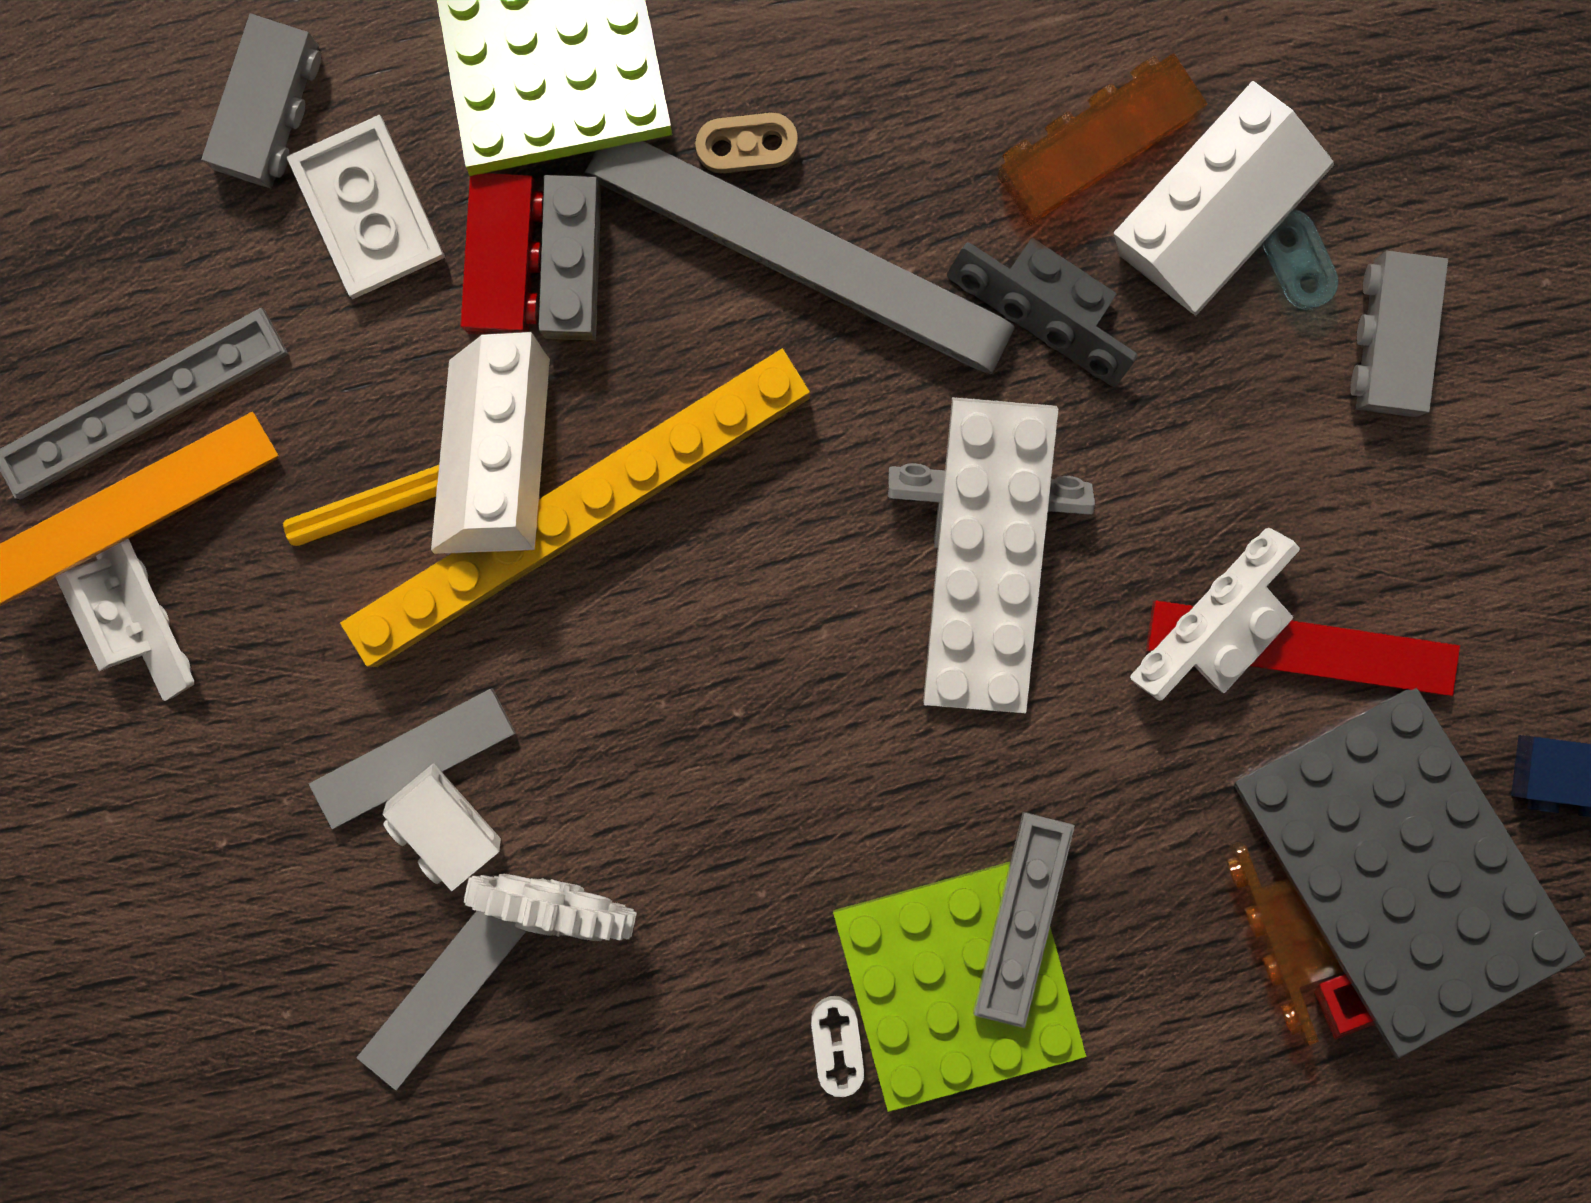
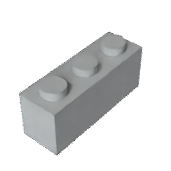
(262, 101)
(570, 257)
(1399, 333)

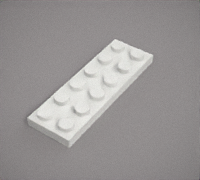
(989, 554)

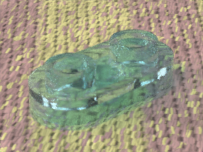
(1303, 259)

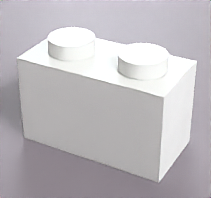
(440, 828)

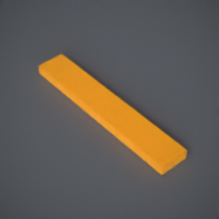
(132, 505)

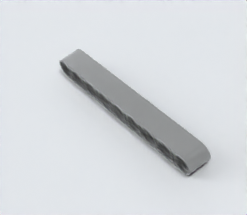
(803, 252)

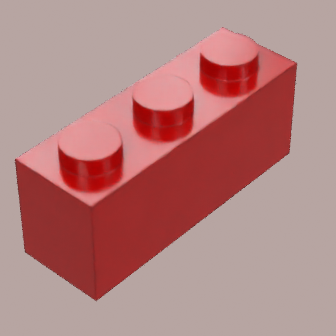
(501, 254)

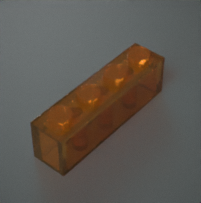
(1101, 138)

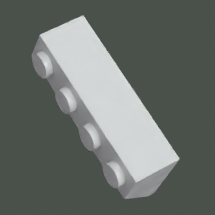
(1223, 198)
(492, 446)

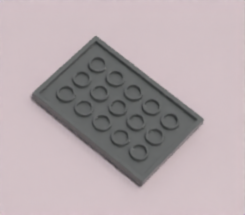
(1408, 872)

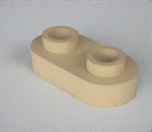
(746, 138)

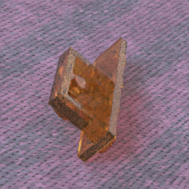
(1292, 937)

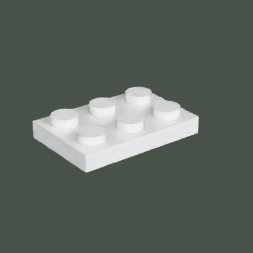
(365, 207)

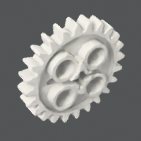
(550, 907)

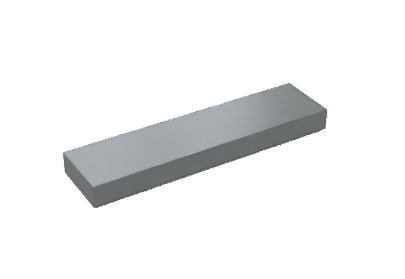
(395, 764)
(1023, 919)
(439, 997)

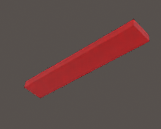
(1340, 653)

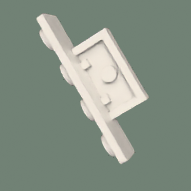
(124, 618)
(1226, 625)

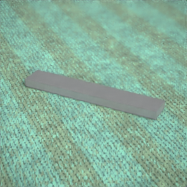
(140, 403)

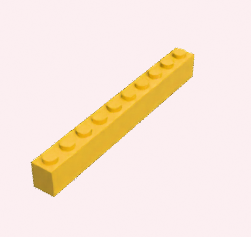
(581, 508)

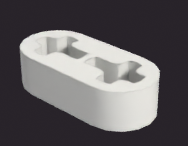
(825, 1047)

